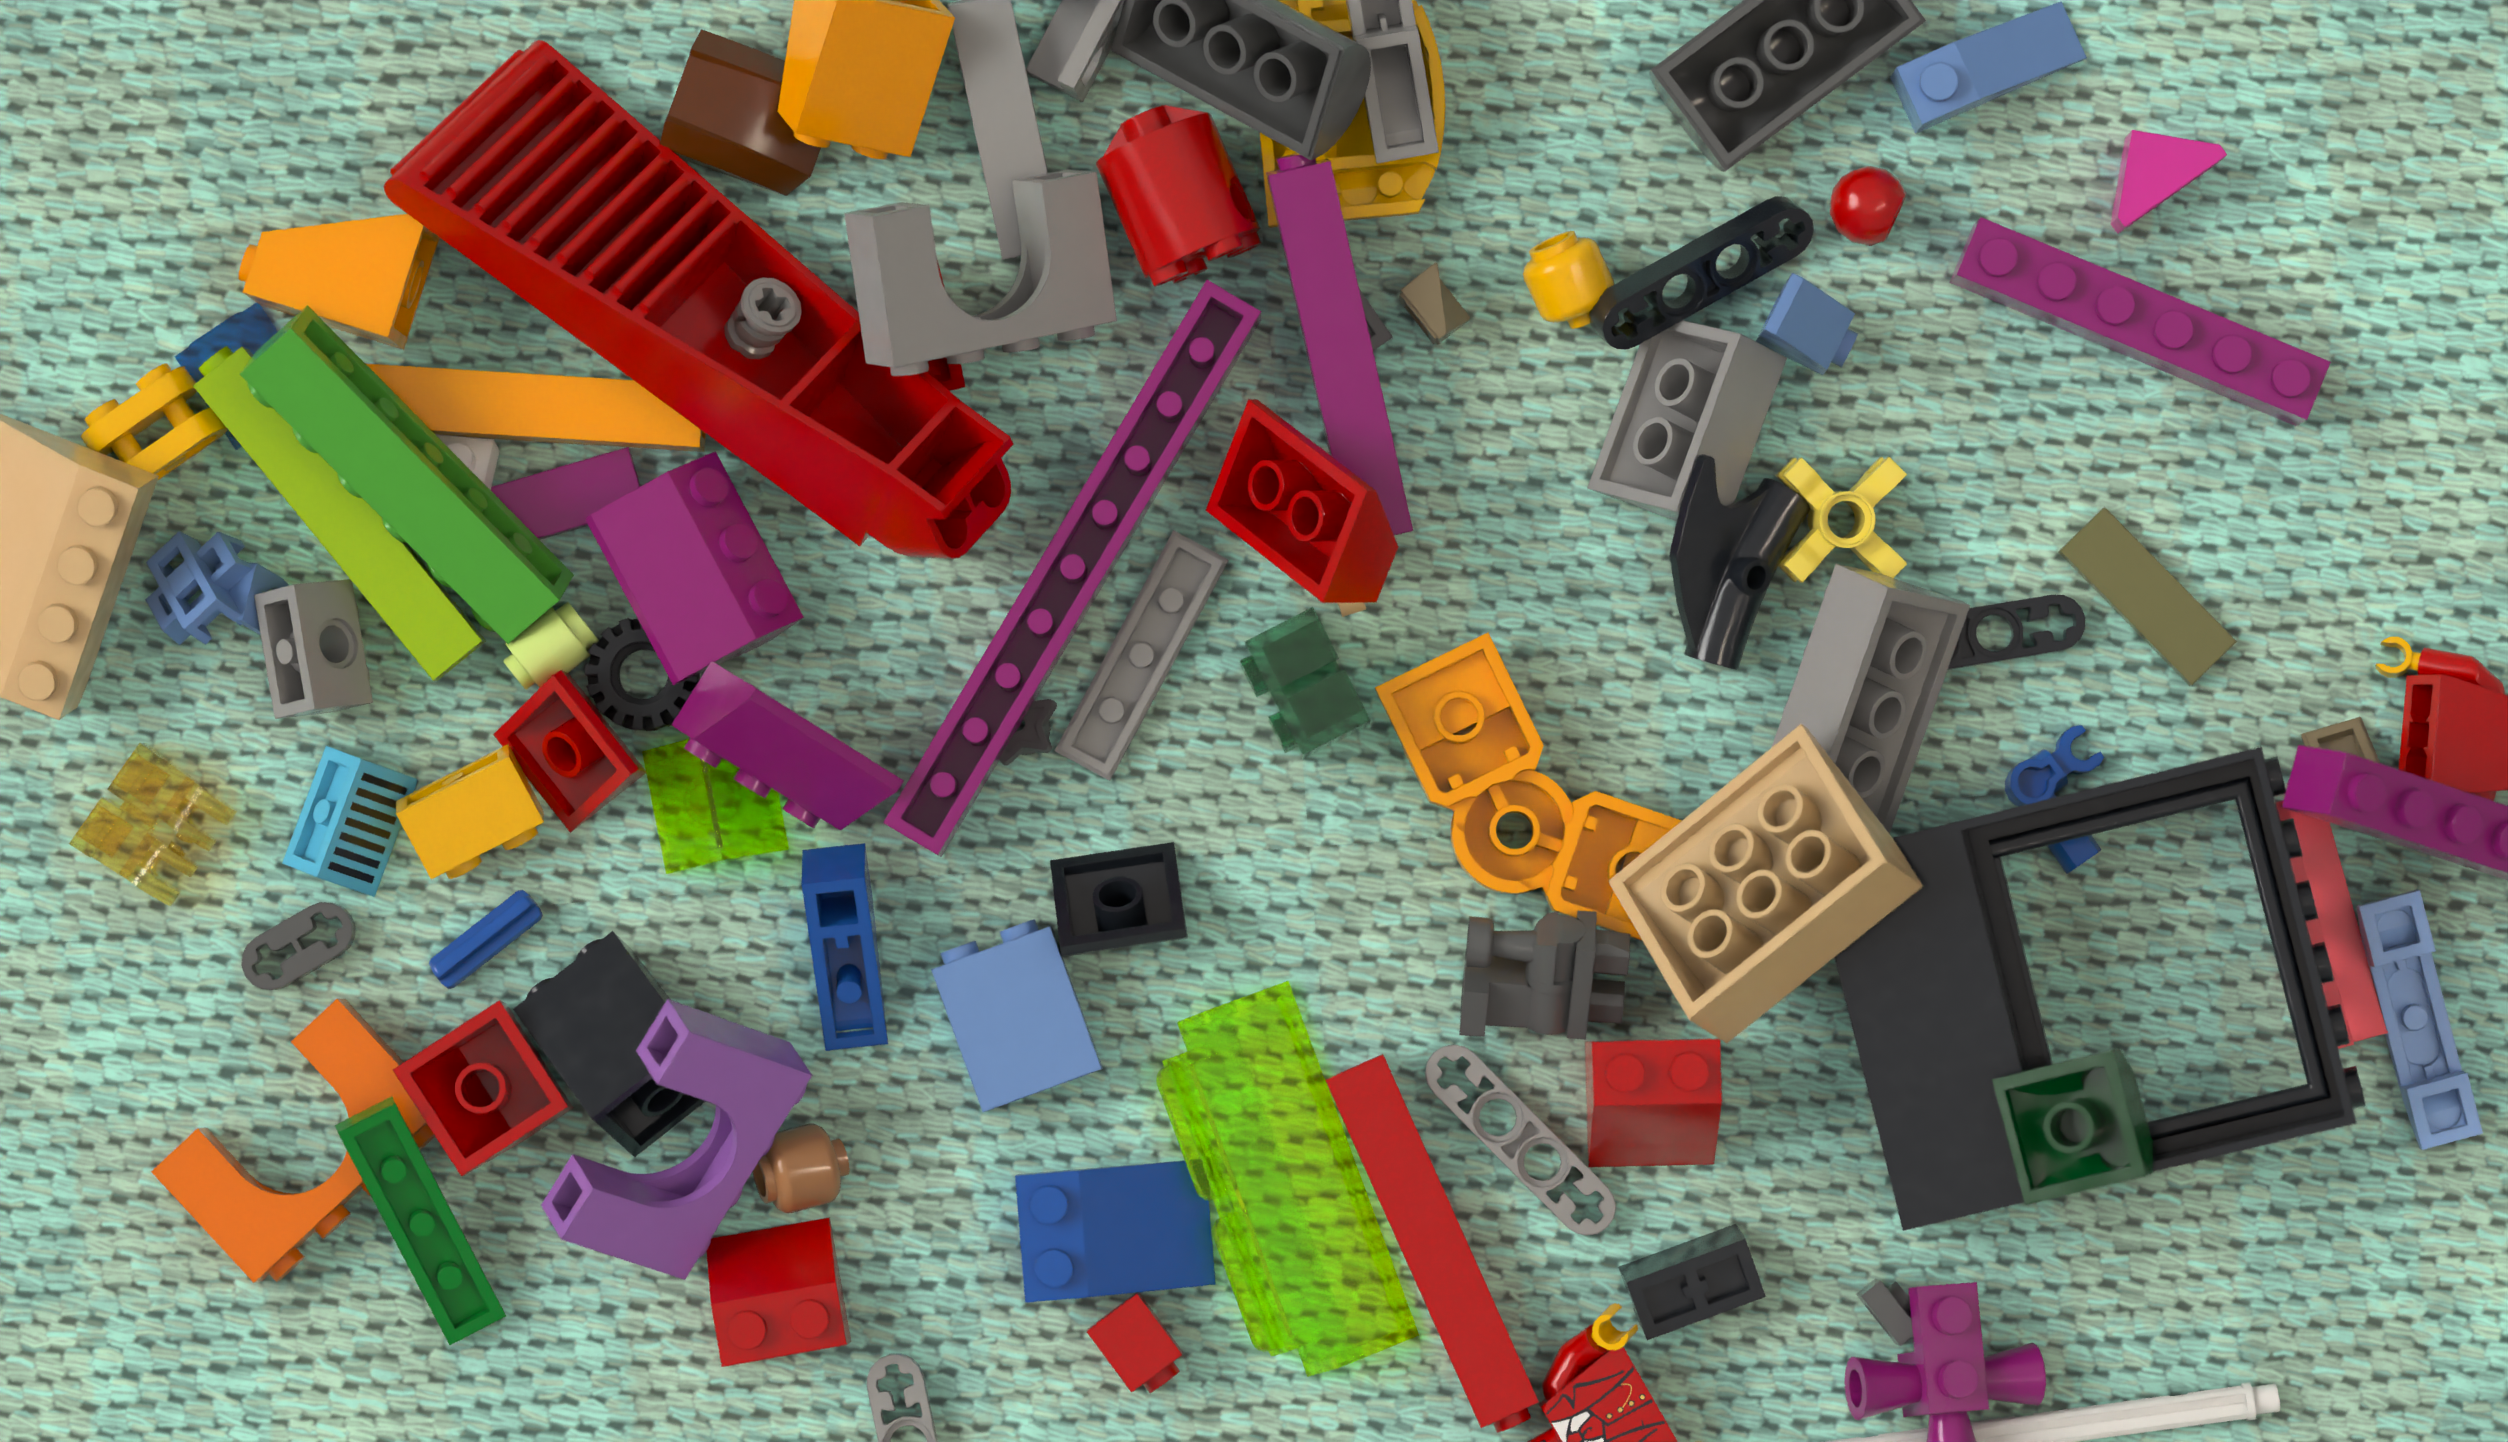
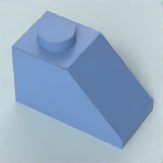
(1808, 326)

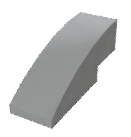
(1397, 87)

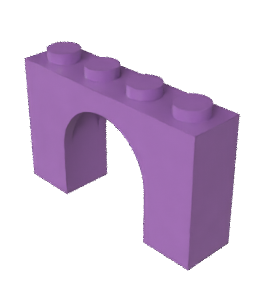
(672, 1214)

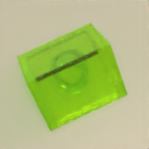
(706, 813)

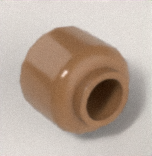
(801, 1169)

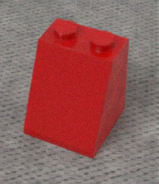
(1653, 1102)

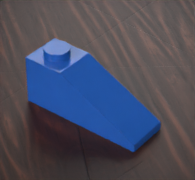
(844, 945)

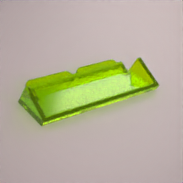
(1283, 1183)

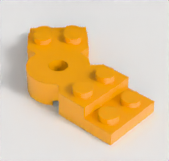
(1480, 759)

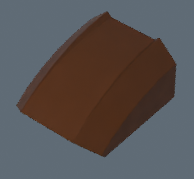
(730, 117)

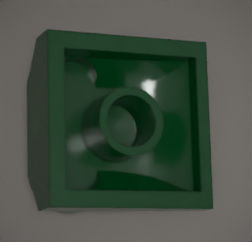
(2075, 1125)

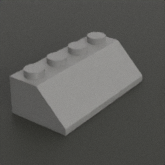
(1874, 679)

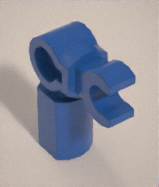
(2043, 777)

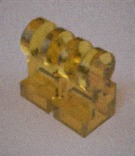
(124, 834)

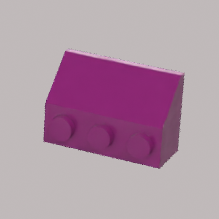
(694, 568)
(780, 751)

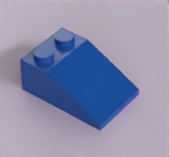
(1112, 1231)

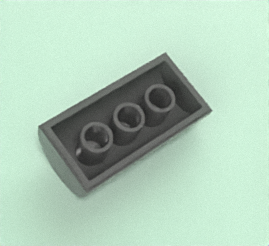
(1252, 64)
(1771, 65)

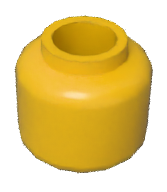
(1567, 278)

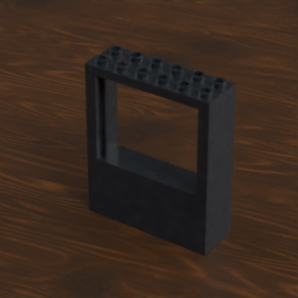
(1951, 1004)

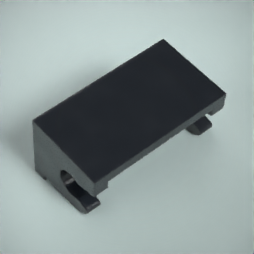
(1692, 1281)

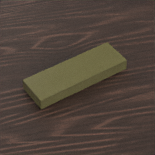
(2147, 596)

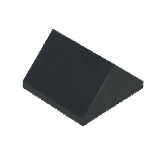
(1118, 899)

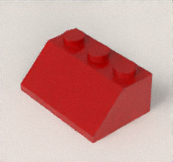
(1303, 510)

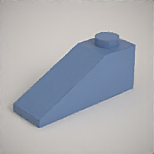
(1986, 66)

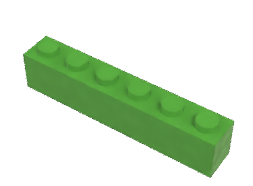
(406, 475)

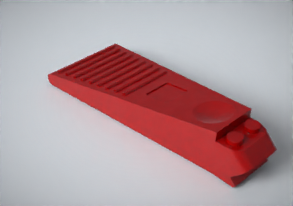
(645, 268)

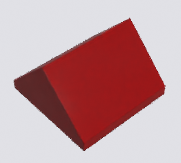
(569, 750)

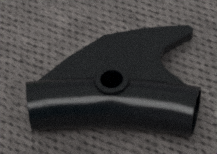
(1727, 560)

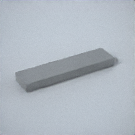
(1141, 655)

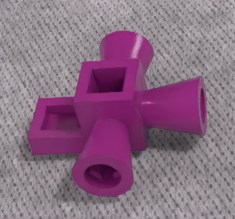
(1947, 1370)

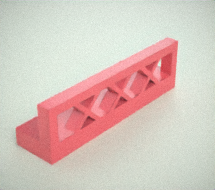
(2336, 927)

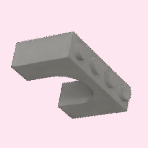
(1058, 288)

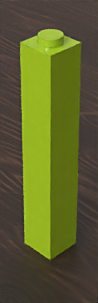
(345, 525)

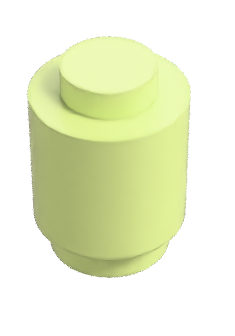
(549, 645)

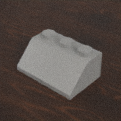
(1686, 398)

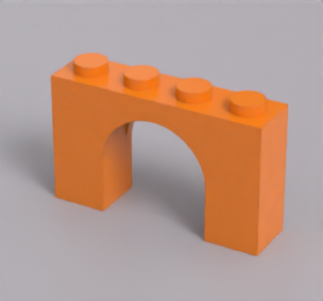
(266, 1226)

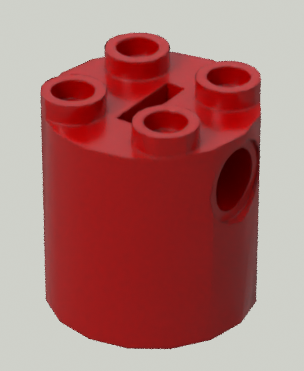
(1177, 193)

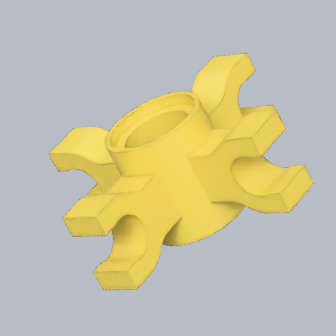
(1862, 497)

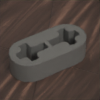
(306, 959)

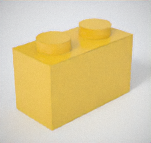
(470, 814)

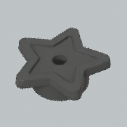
(1034, 735)

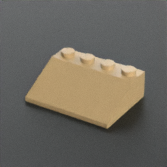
(62, 560)
(1763, 885)

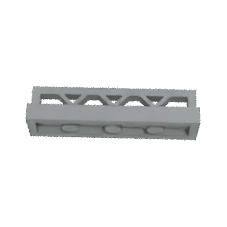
(1076, 45)

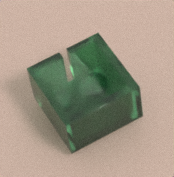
(1305, 684)

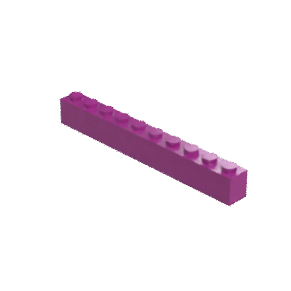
(1073, 568)

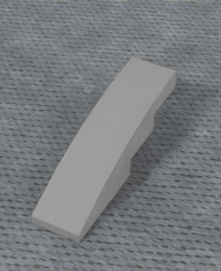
(999, 107)

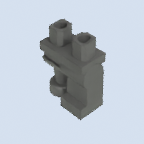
(1543, 976)

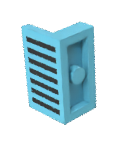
(348, 821)

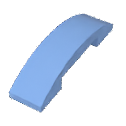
(2417, 1021)

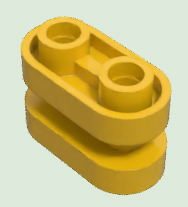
(160, 394)

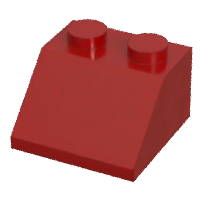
(483, 1088)
(776, 1292)

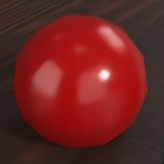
(1866, 204)

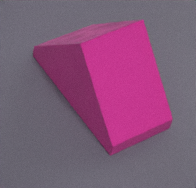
(2154, 170)

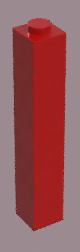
(1433, 1244)

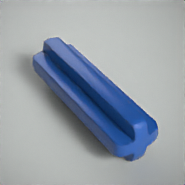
(485, 939)

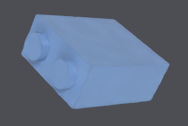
(1015, 1015)

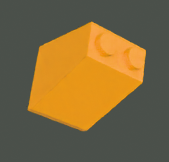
(862, 71)
(350, 273)

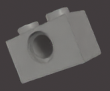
(313, 648)

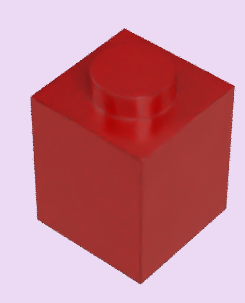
(1137, 1344)

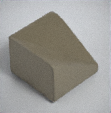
(1433, 305)

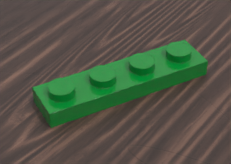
(420, 1220)

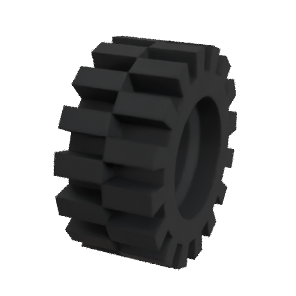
(608, 692)

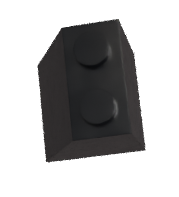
(590, 1029)

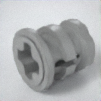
(762, 318)

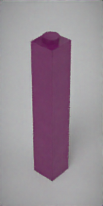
(1336, 329)

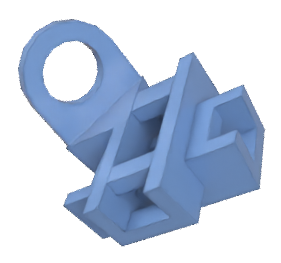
(224, 579)

